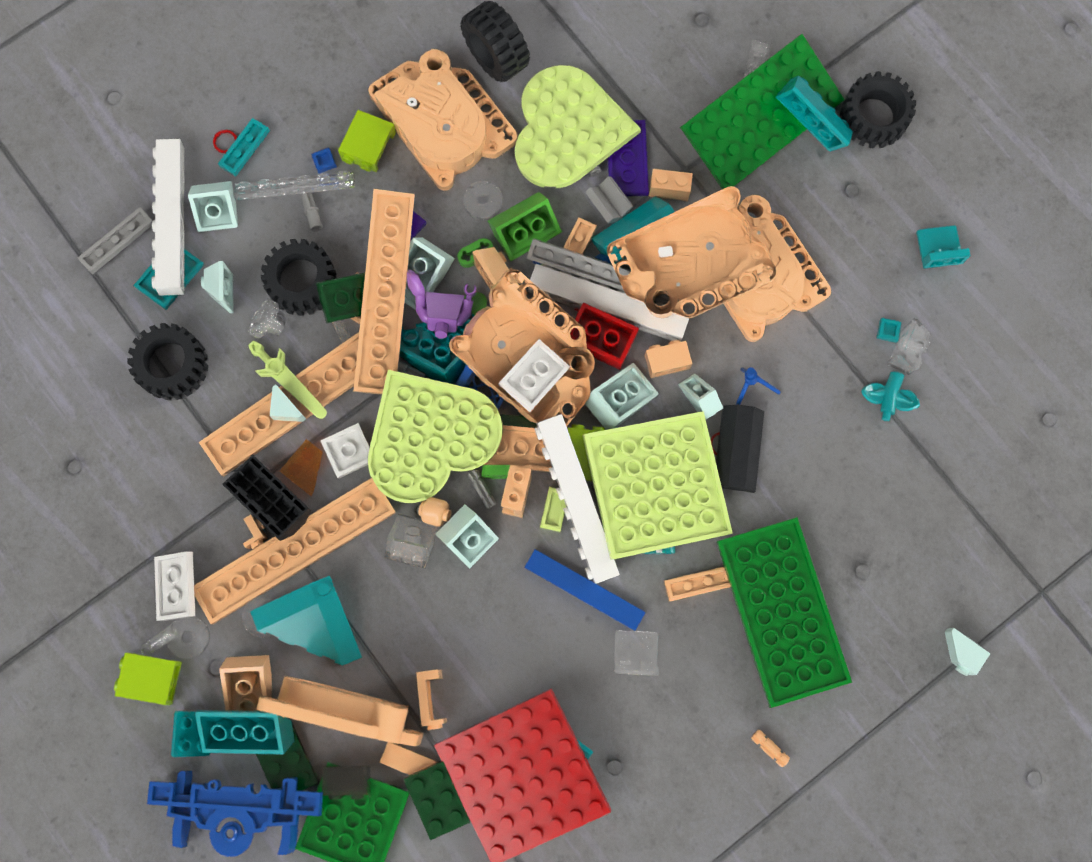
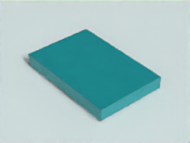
(144, 283)

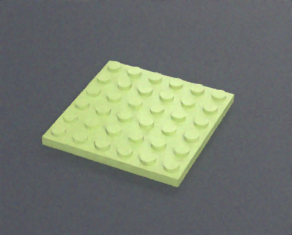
(657, 485)

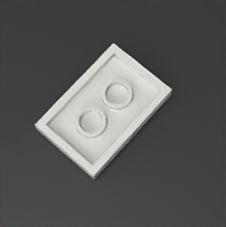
(534, 375)
(174, 586)

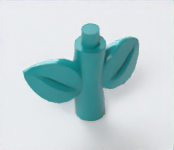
(891, 396)

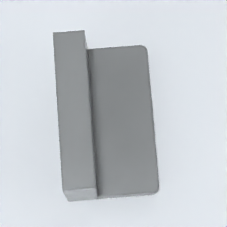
(609, 200)

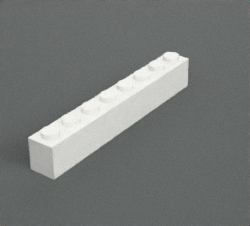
(168, 217)
(574, 291)
(577, 498)

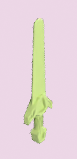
(280, 372)

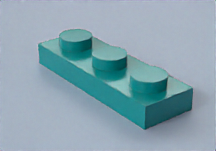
(244, 147)

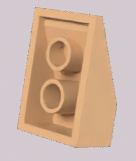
(245, 681)

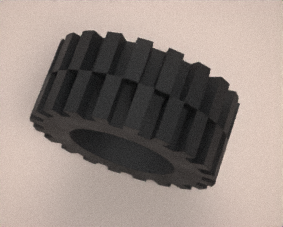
(885, 90)
(302, 300)
(181, 381)

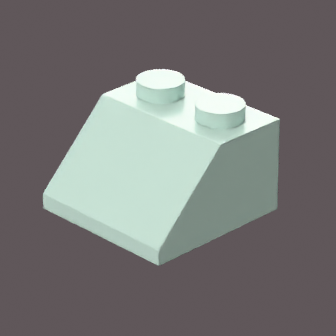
(213, 206)
(467, 536)

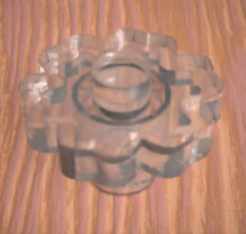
(266, 320)

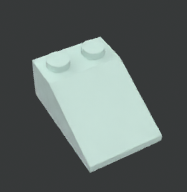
(430, 265)
(620, 397)

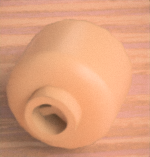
(434, 511)

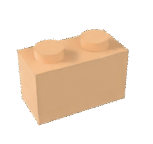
(670, 184)
(668, 358)

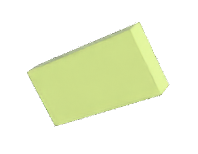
(553, 511)

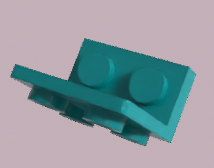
(941, 247)

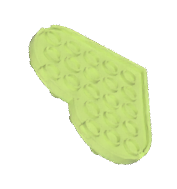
(568, 127)
(428, 431)

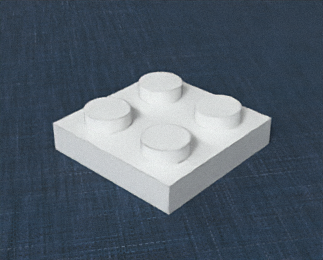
(347, 450)

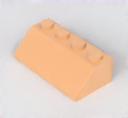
(492, 266)

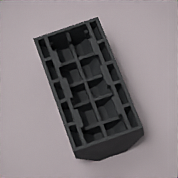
(739, 447)
(267, 498)

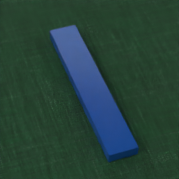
(585, 590)

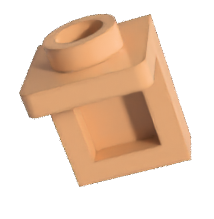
(256, 529)

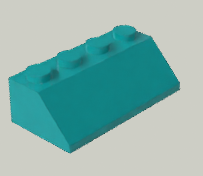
(815, 114)
(639, 218)
(244, 732)

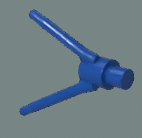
(750, 379)

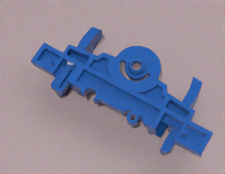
(255, 811)

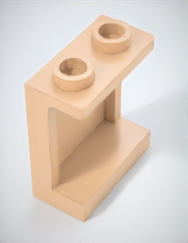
(516, 491)
(425, 699)

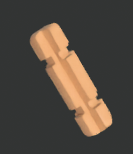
(770, 748)

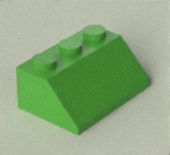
(522, 223)

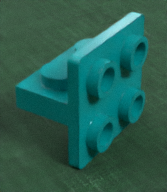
(186, 735)

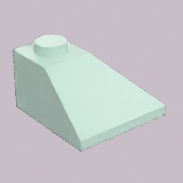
(219, 284)

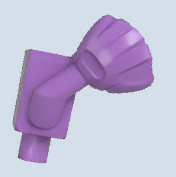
(440, 310)

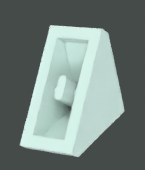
(282, 408)

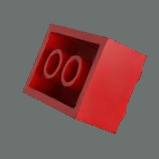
(606, 336)

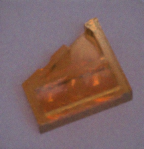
(304, 467)

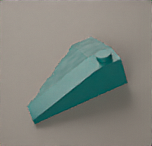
(431, 353)
(311, 620)

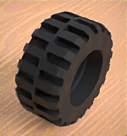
(495, 41)

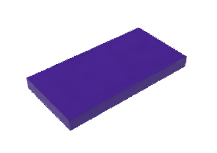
(630, 165)

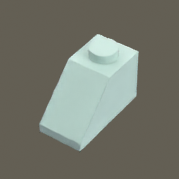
(701, 395)
(965, 653)

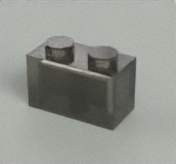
(346, 781)

